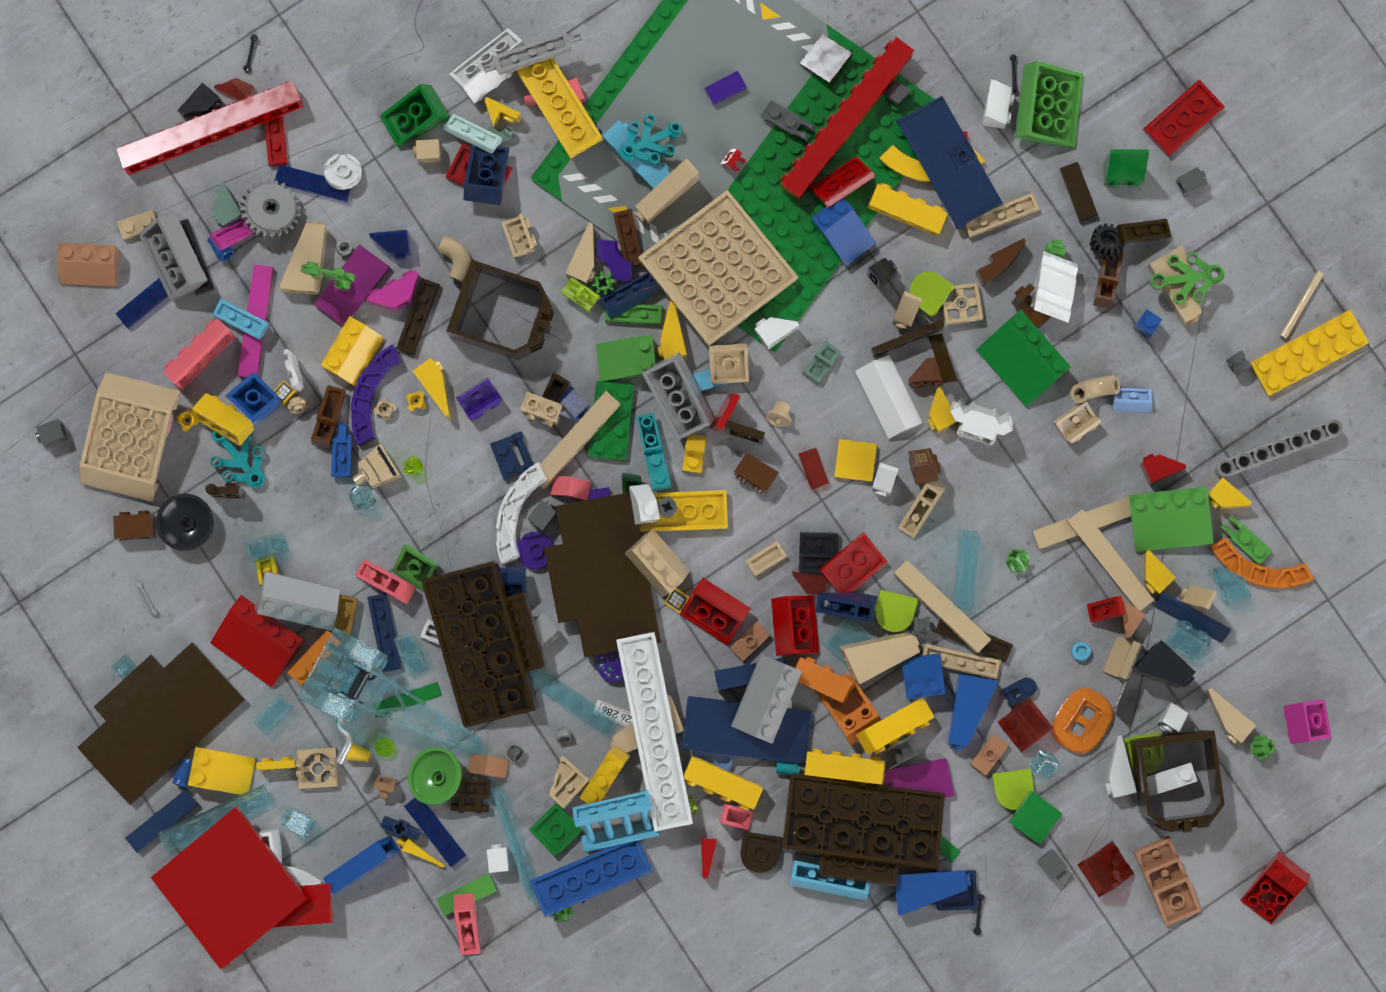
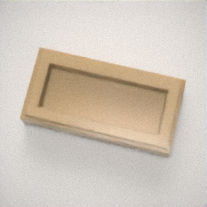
(766, 558)

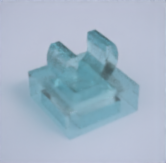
(124, 666)

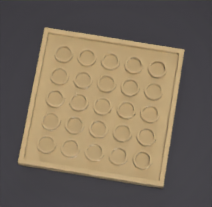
(718, 268)

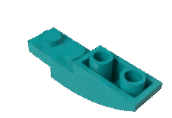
(653, 452)

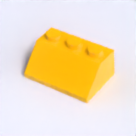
(352, 351)

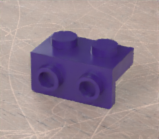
(479, 399)

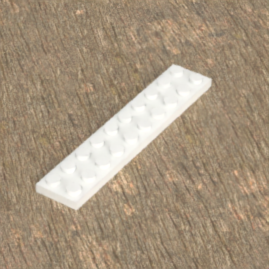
(654, 731)

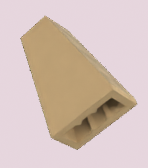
(667, 192)
(309, 248)
(1189, 310)
(876, 655)
(626, 737)

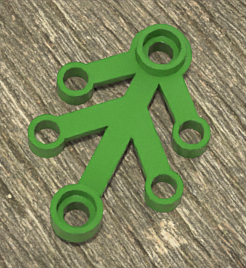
(1190, 277)
(341, 279)

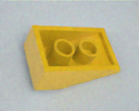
(221, 771)

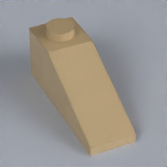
(583, 260)
(906, 311)
(921, 508)
(1197, 597)
(1231, 720)

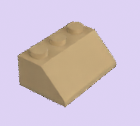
(657, 563)

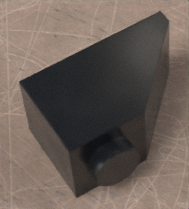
(200, 102)
(882, 272)

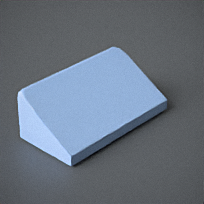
(1133, 400)

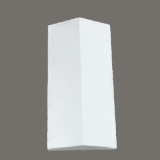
(888, 396)

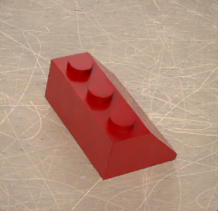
(715, 611)
(794, 625)

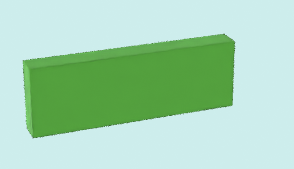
(639, 315)
(480, 887)

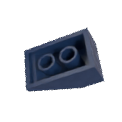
(486, 175)

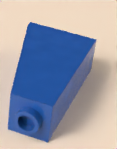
(968, 708)
(362, 864)
(925, 889)

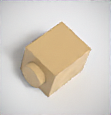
(427, 151)

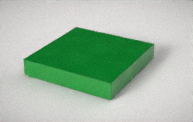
(1035, 817)
(555, 830)

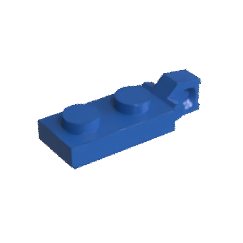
(341, 453)

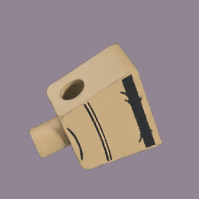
(377, 469)

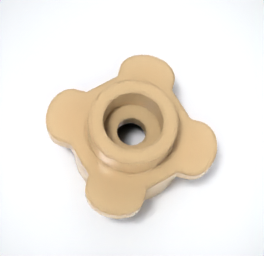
(382, 404)
(297, 405)

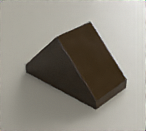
(556, 387)

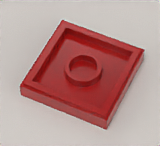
(725, 412)

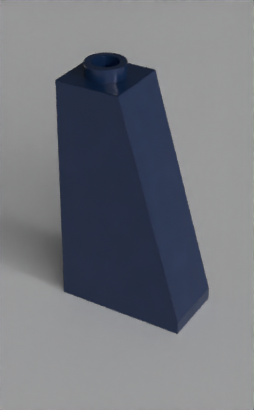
(736, 676)

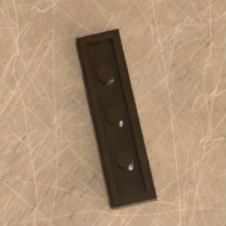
(417, 316)
(907, 338)
(995, 648)

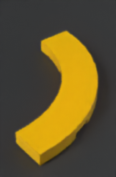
(906, 165)

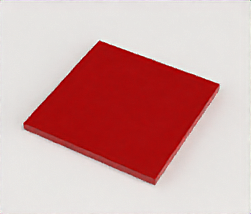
(229, 887)

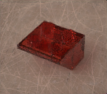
(1025, 724)
(1105, 869)

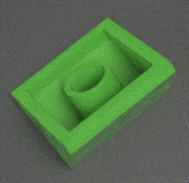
(414, 566)

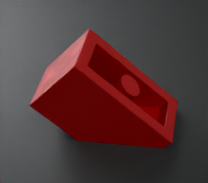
(1160, 467)

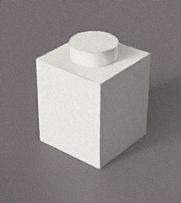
(498, 858)

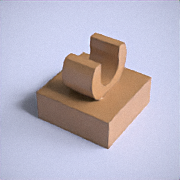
(385, 786)

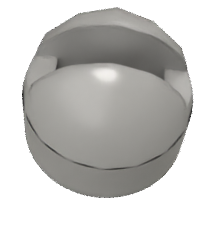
(343, 244)
(563, 736)

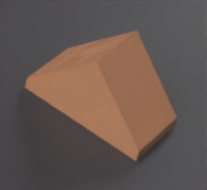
(1131, 620)
(488, 765)

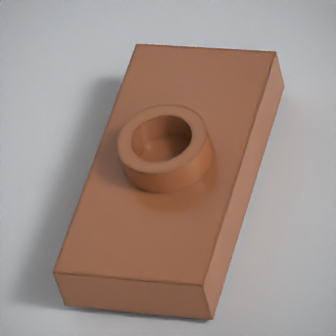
(750, 641)
(989, 754)

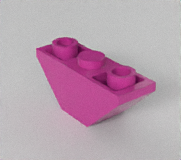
(396, 292)

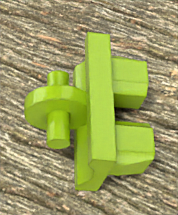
(580, 294)

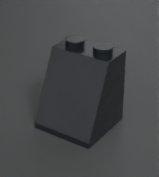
(1164, 666)

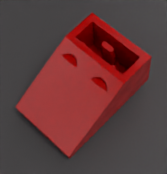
(1275, 887)

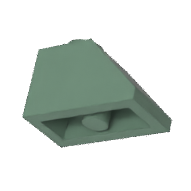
(225, 207)

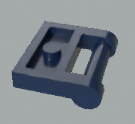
(506, 458)

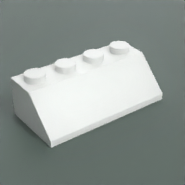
(471, 75)

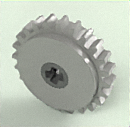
(265, 220)

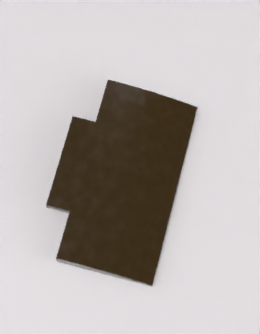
(595, 577)
(485, 642)
(157, 719)
(863, 828)

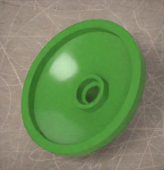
(425, 775)

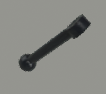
(1013, 58)
(247, 68)
(977, 930)

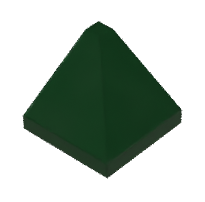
(630, 480)

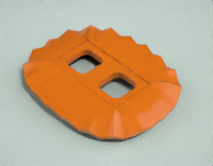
(1071, 712)

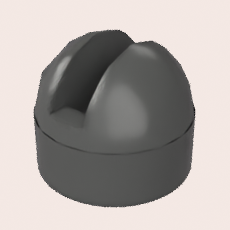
(515, 753)

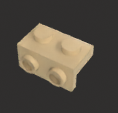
(518, 236)
(541, 408)
(1077, 422)

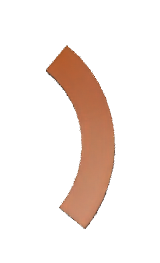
(1257, 574)

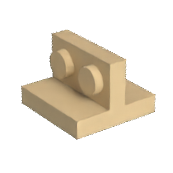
(729, 363)

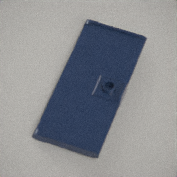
(949, 162)
(710, 730)

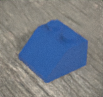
(254, 398)
(923, 676)

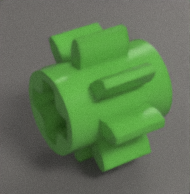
(1056, 248)
(598, 284)
(1017, 560)
(1262, 747)
(562, 916)

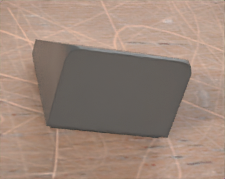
(897, 93)

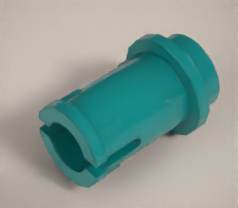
(787, 769)

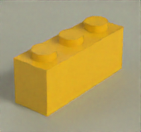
(222, 419)
(605, 775)

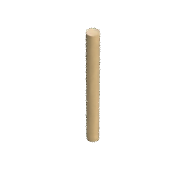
(1301, 305)

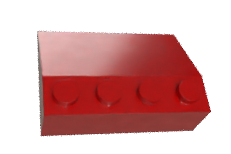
(257, 641)

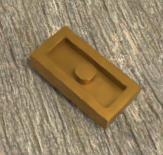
(346, 614)

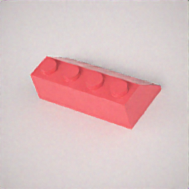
(198, 354)

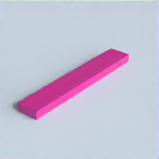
(258, 307)

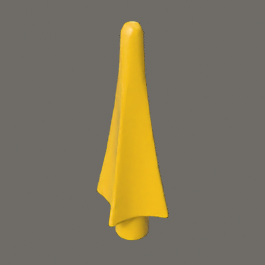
(411, 848)

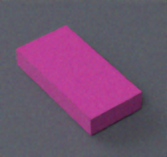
(230, 234)

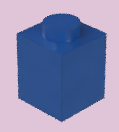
(1147, 323)

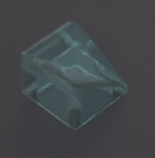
(362, 497)
(1044, 764)

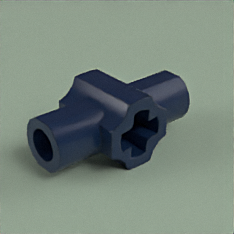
(410, 831)

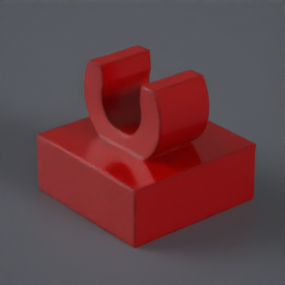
(731, 159)

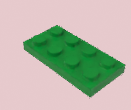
(613, 435)

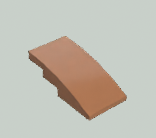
(1167, 880)

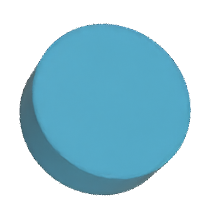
(1081, 651)

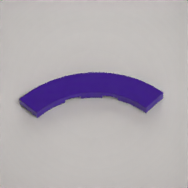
(365, 391)

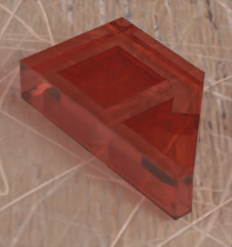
(235, 88)
(810, 582)

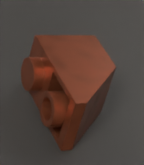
(925, 374)

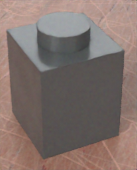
(1191, 181)
(51, 433)
(542, 515)
(1052, 865)

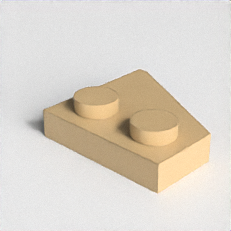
(567, 783)

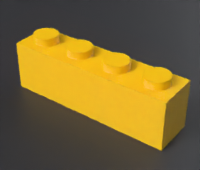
(907, 210)
(894, 726)
(844, 767)
(722, 782)

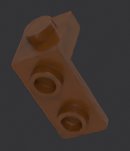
(1023, 301)

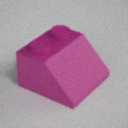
(1307, 721)

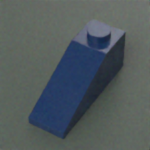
(848, 605)

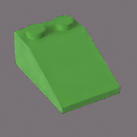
(625, 358)

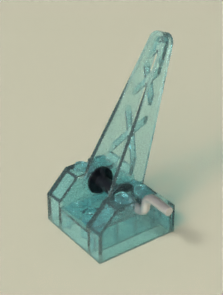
(340, 678)

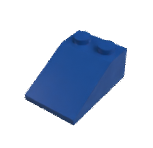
(843, 231)

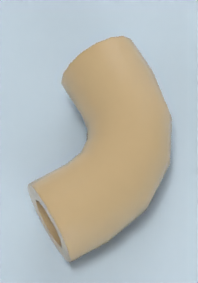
(458, 254)
(1094, 388)

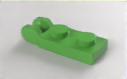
(1247, 541)

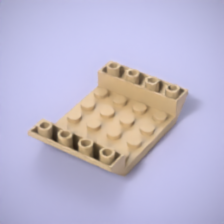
(127, 436)

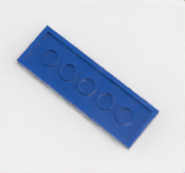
(590, 877)

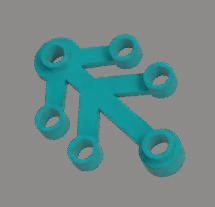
(648, 142)
(240, 461)

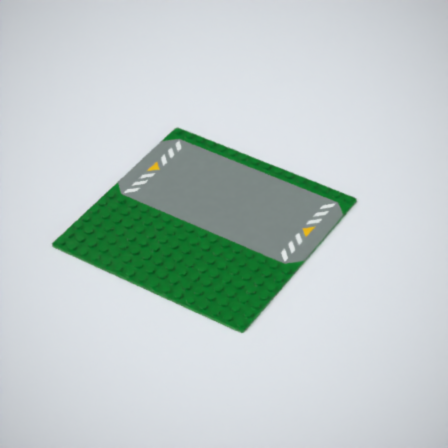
(666, 75)

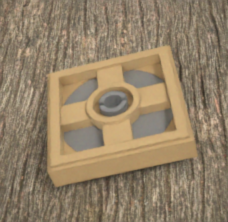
(963, 305)

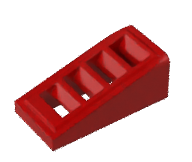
(707, 851)

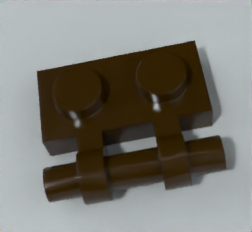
(229, 491)
(472, 789)

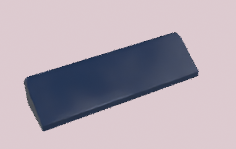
(629, 295)
(1197, 619)

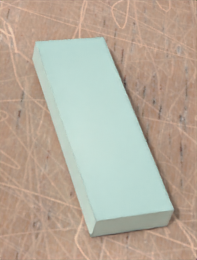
(472, 133)

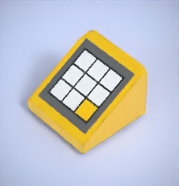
(285, 392)
(676, 600)

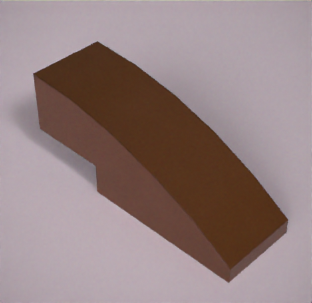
(999, 262)
(1107, 282)
(328, 417)

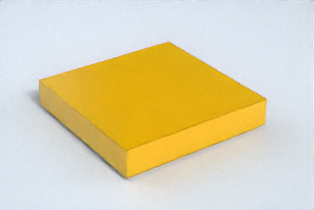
(855, 460)

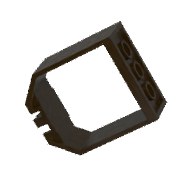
(540, 326)
(1184, 822)

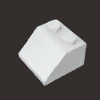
(997, 105)

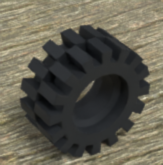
(1103, 249)

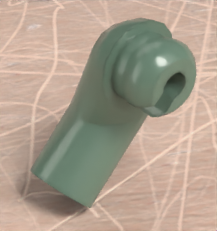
(506, 134)

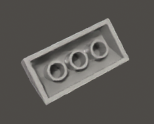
(172, 256)
(678, 396)
(298, 601)
(766, 698)

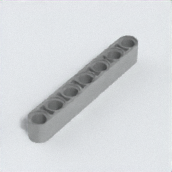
(1285, 442)

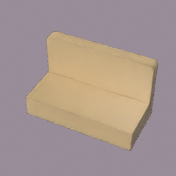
(1121, 658)

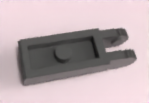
(786, 120)

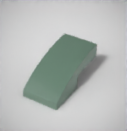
(821, 362)

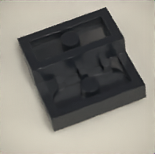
(816, 550)

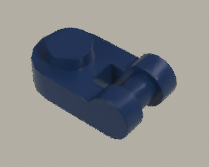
(1026, 687)

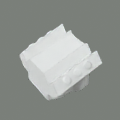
(1054, 286)
(980, 422)

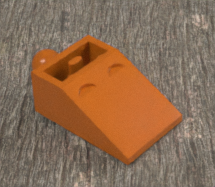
(854, 715)

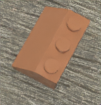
(88, 264)

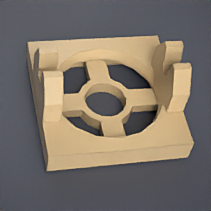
(302, 755)

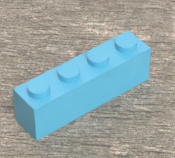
(648, 173)
(806, 876)

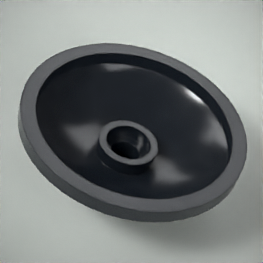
(173, 515)

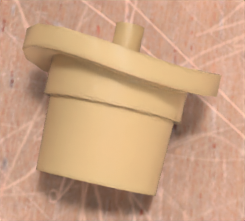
(779, 415)

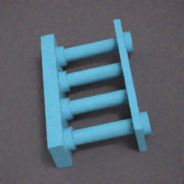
(610, 809)

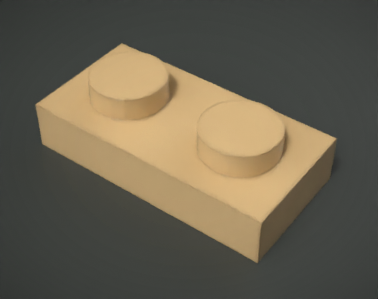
(134, 225)

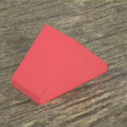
(570, 488)
(736, 817)

